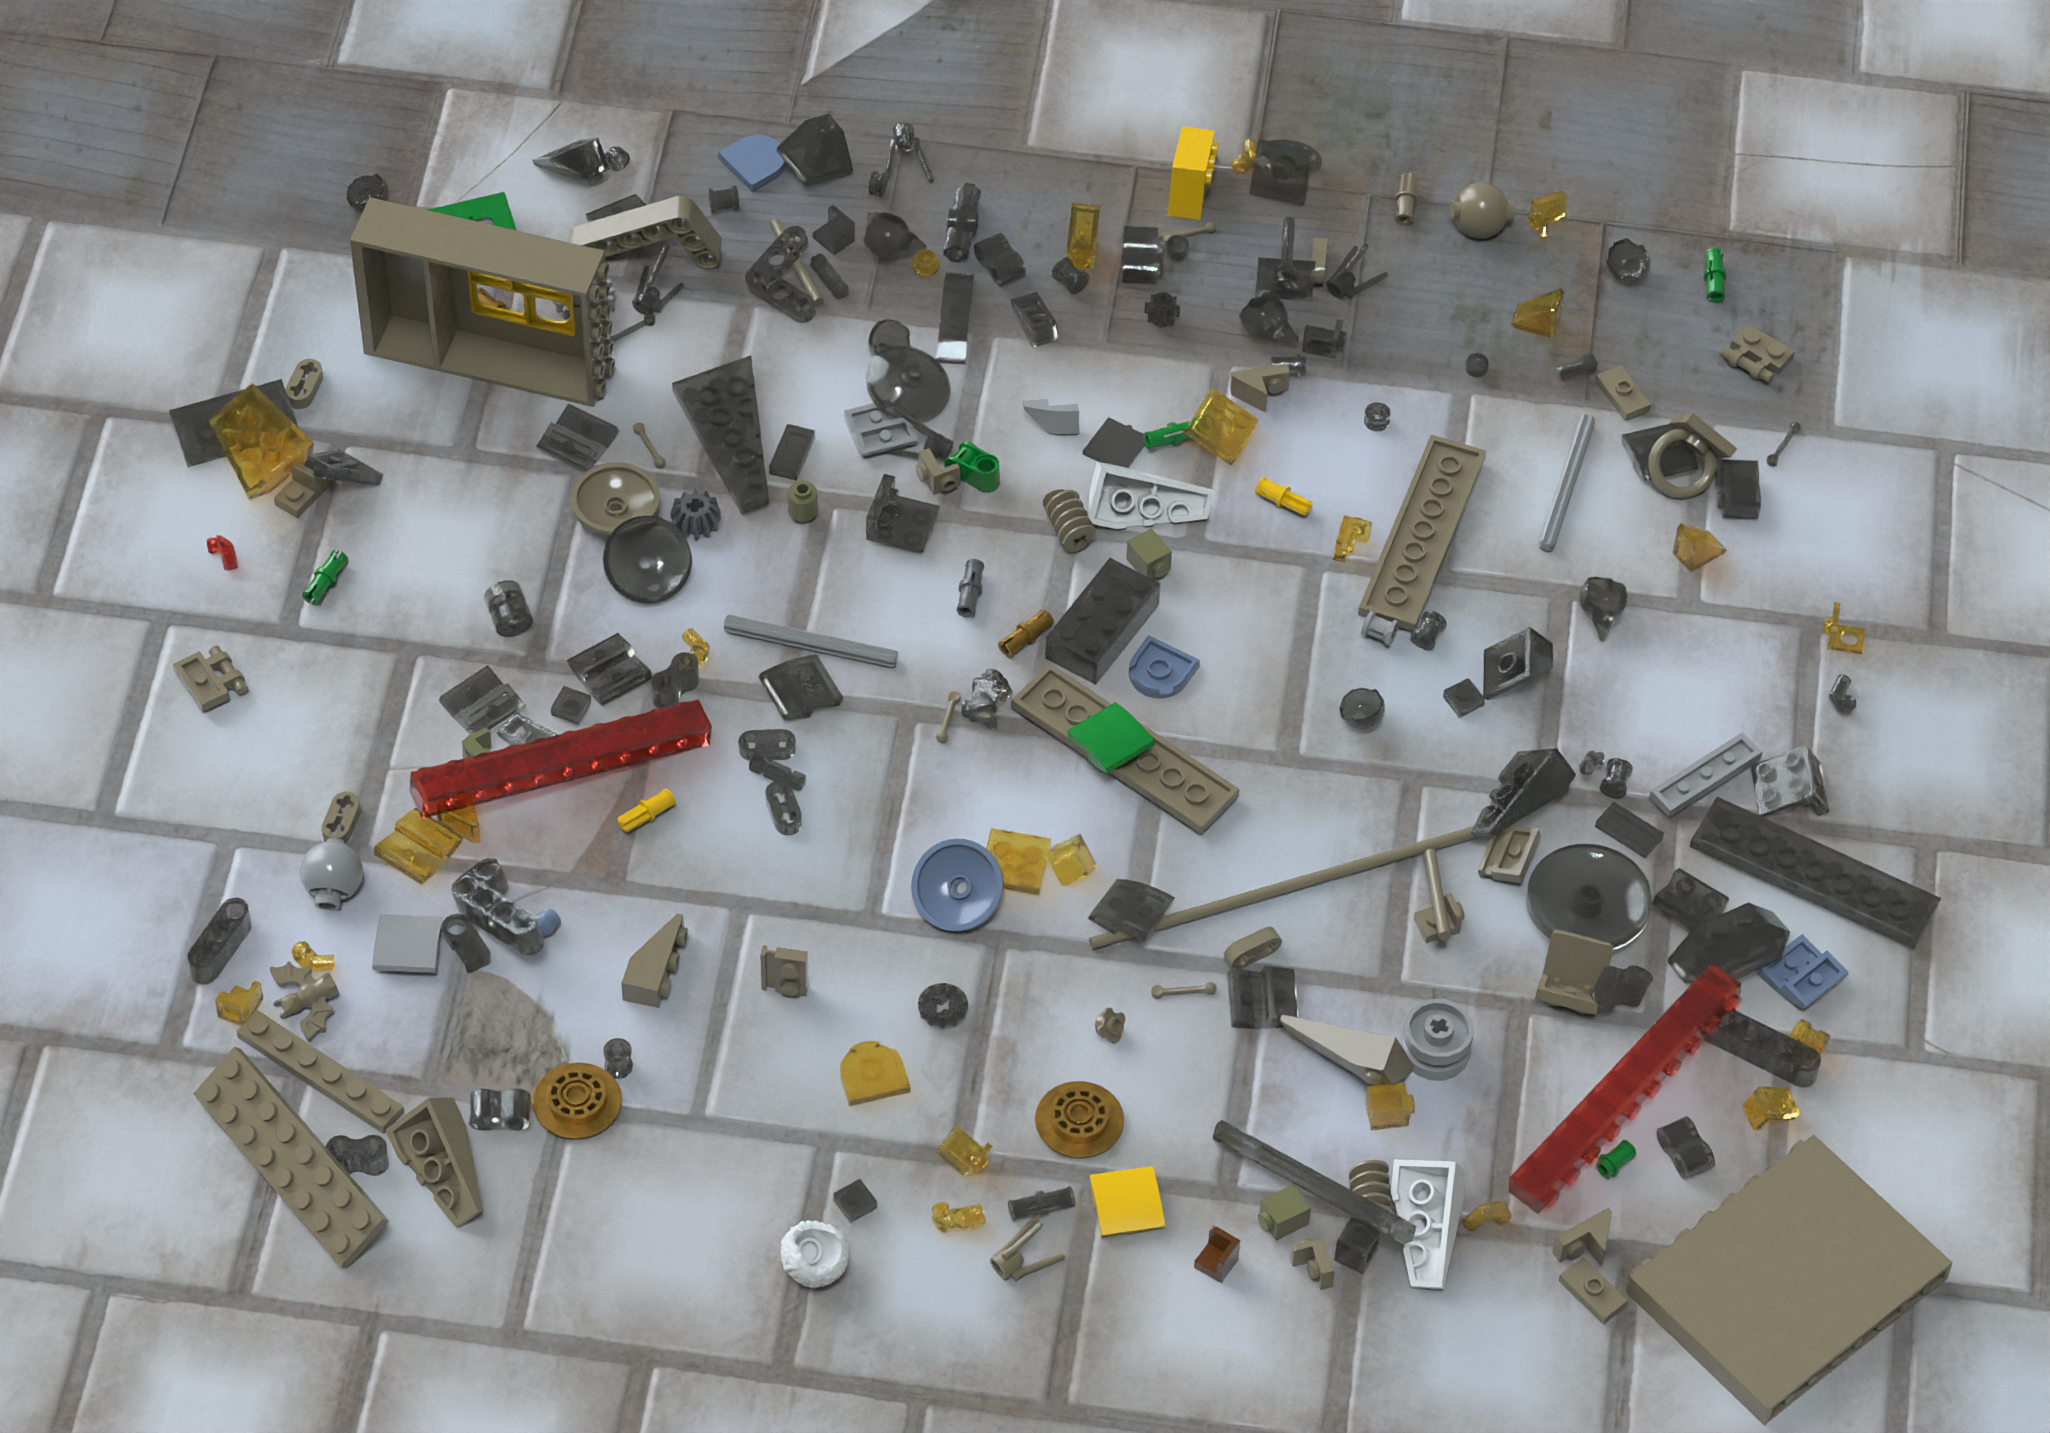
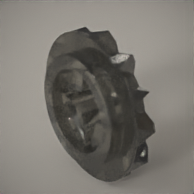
(939, 995)

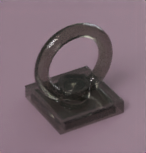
(1284, 169)
(1284, 276)

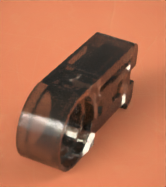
(467, 944)

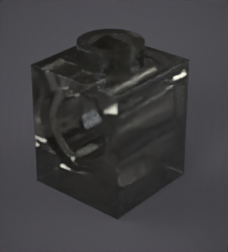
(1357, 1245)

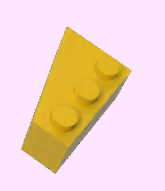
(1192, 172)

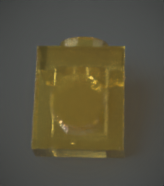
(963, 1151)

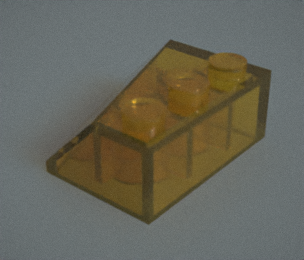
(259, 441)

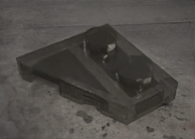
(342, 467)

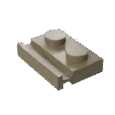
(1509, 854)
(785, 971)

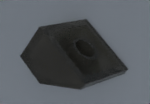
(817, 151)
(577, 160)
(1515, 661)

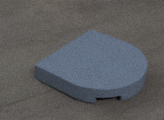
(753, 160)
(1161, 669)

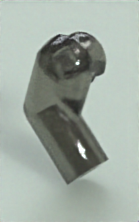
(1585, 366)
(1839, 697)
(1591, 760)

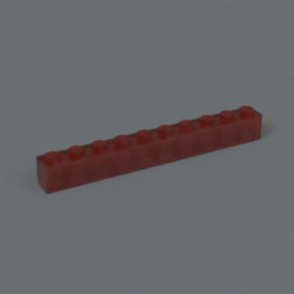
(559, 758)
(1625, 1088)

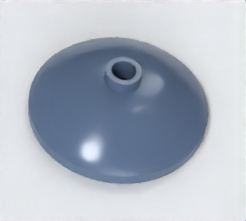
(937, 882)

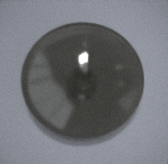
(1590, 894)

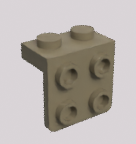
(1572, 971)

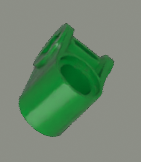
(976, 467)

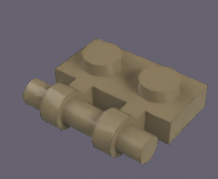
(1760, 348)
(202, 682)

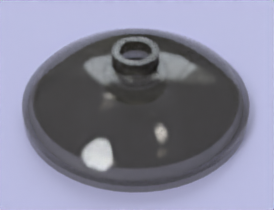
(893, 384)
(651, 540)

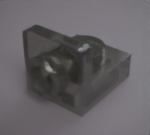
(1324, 341)

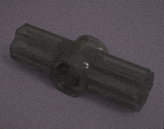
(962, 222)

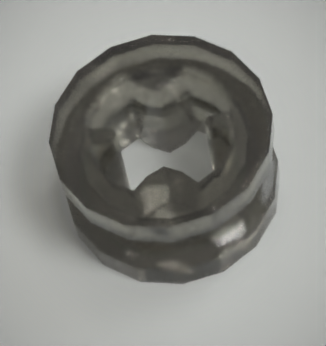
(878, 183)
(1377, 409)

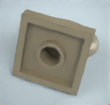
(1701, 440)

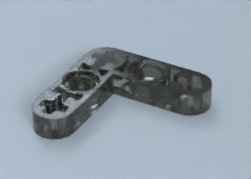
(773, 273)

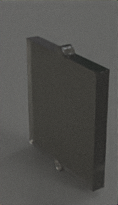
(1115, 444)

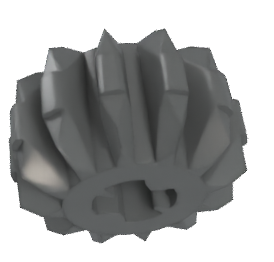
(695, 514)

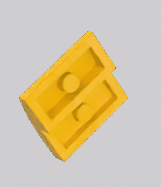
(1127, 1201)

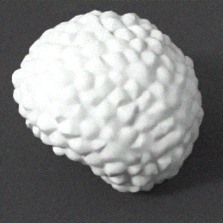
(814, 1253)

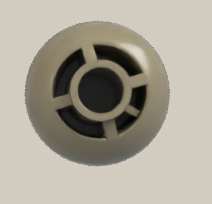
(1481, 210)

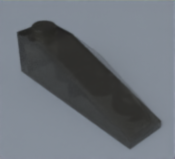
(1526, 785)

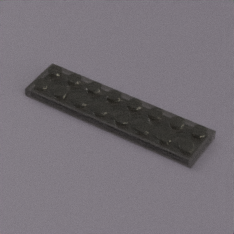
(1815, 872)

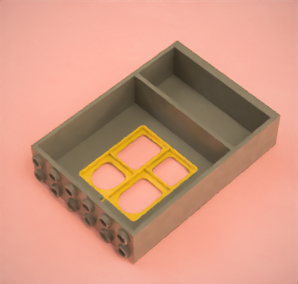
(424, 310)

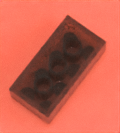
(1102, 621)

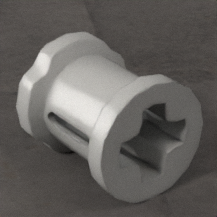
(1380, 628)

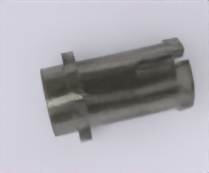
(1296, 365)

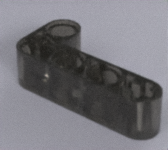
(482, 900)

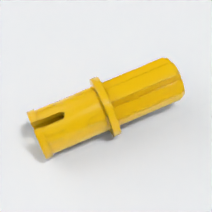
(1283, 496)
(646, 810)

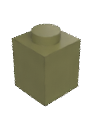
(1149, 554)
(1284, 1212)

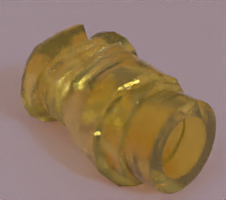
(962, 1217)

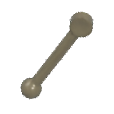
(1209, 227)
(639, 429)
(953, 698)
(1157, 991)

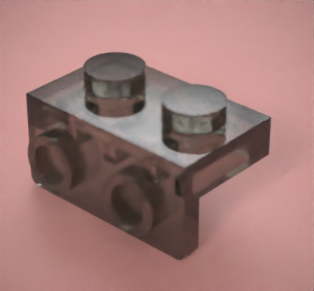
(1690, 900)

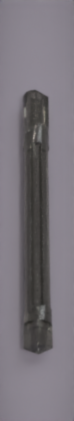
(1314, 1182)

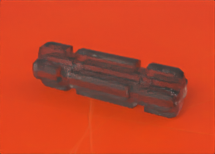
(829, 276)
(777, 772)

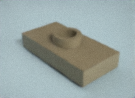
(1623, 392)
(1593, 1290)

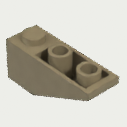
(650, 967)

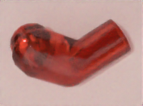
(225, 549)

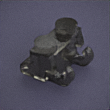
(985, 695)

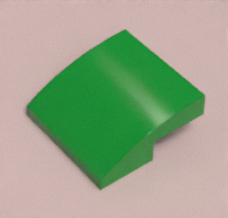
(1111, 737)

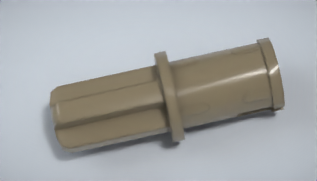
(1406, 199)

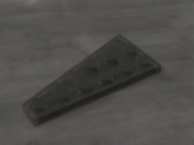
(726, 420)

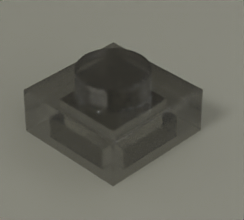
(1463, 697)
(570, 705)
(855, 1200)

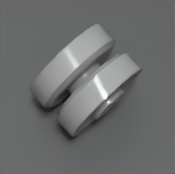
(1438, 1039)

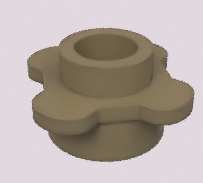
(1110, 1024)

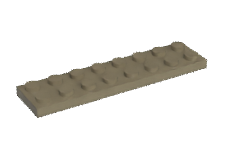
(1422, 531)
(1159, 773)
(291, 1157)

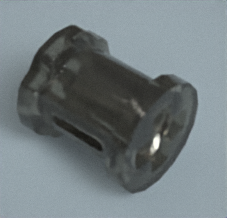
(723, 199)
(1070, 275)
(1428, 630)
(1617, 774)
(617, 1056)

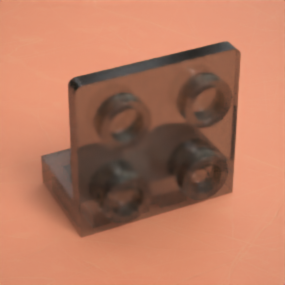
(899, 519)
(1790, 781)

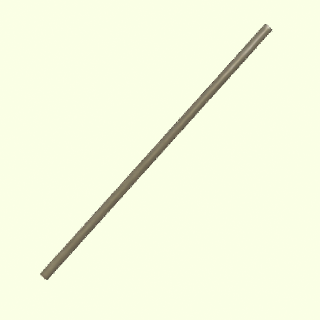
(1292, 884)

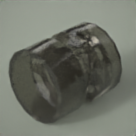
(508, 608)

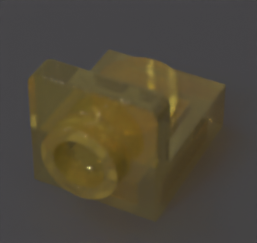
(1546, 210)
(1351, 531)
(1770, 1104)

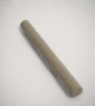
(800, 268)
(1437, 894)

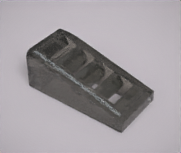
(1036, 321)
(537, 731)

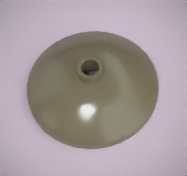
(612, 495)

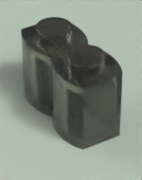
(1140, 254)
(1739, 489)

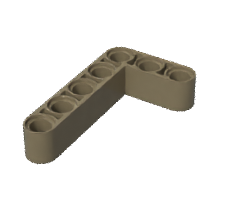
(651, 224)

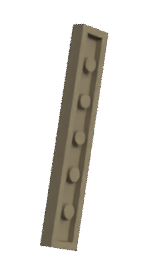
(320, 1071)

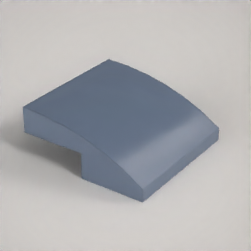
(1803, 972)

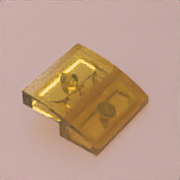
(418, 846)

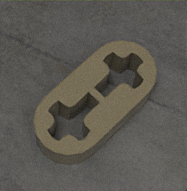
(1319, 255)
(309, 385)
(346, 821)
(1253, 948)

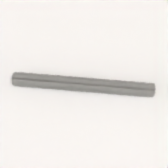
(1566, 482)
(811, 640)

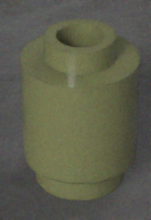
(802, 501)

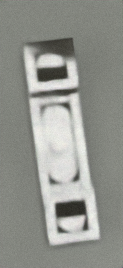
(955, 318)

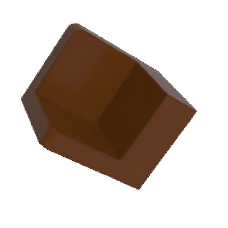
(1218, 1255)

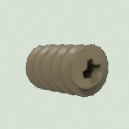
(1069, 519)
(1370, 1181)

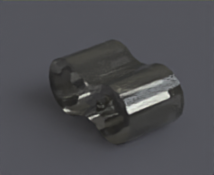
(999, 259)
(675, 680)
(1621, 986)
(499, 1109)
(1685, 1147)
(360, 1155)

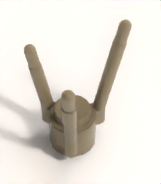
(1008, 1260)

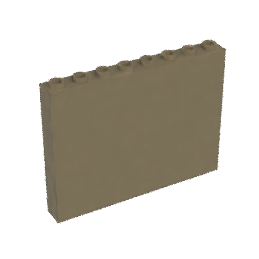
(1788, 1278)

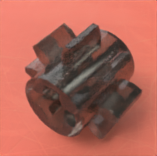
(1162, 309)

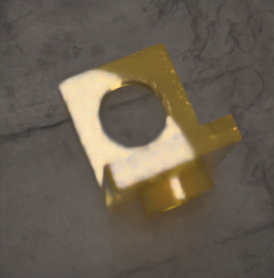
(1835, 630)

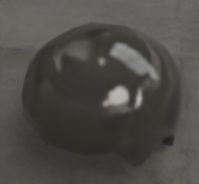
(364, 188)
(1627, 261)
(887, 334)
(1362, 708)

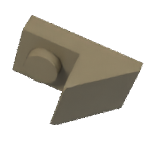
(1256, 383)
(301, 490)
(1588, 1235)

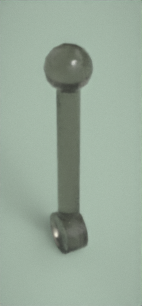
(649, 320)
(1772, 460)

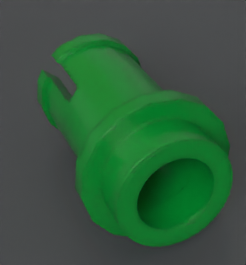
(1610, 1163)

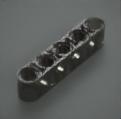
(1761, 1048)

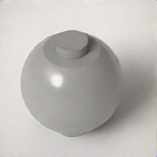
(331, 873)

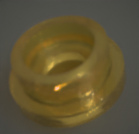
(925, 263)

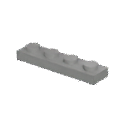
(1705, 774)

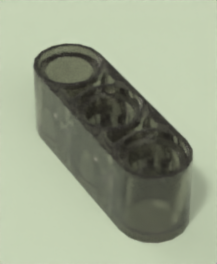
(215, 953)

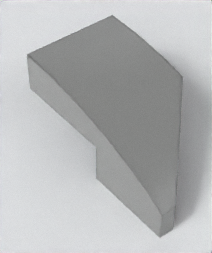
(1056, 418)

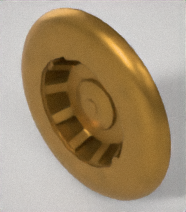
(576, 1090)
(1079, 1111)

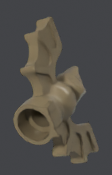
(311, 994)

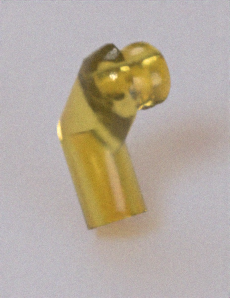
(1246, 159)
(698, 645)
(305, 957)
(1485, 1211)

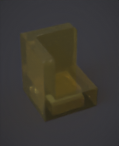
(1071, 860)
(239, 1004)

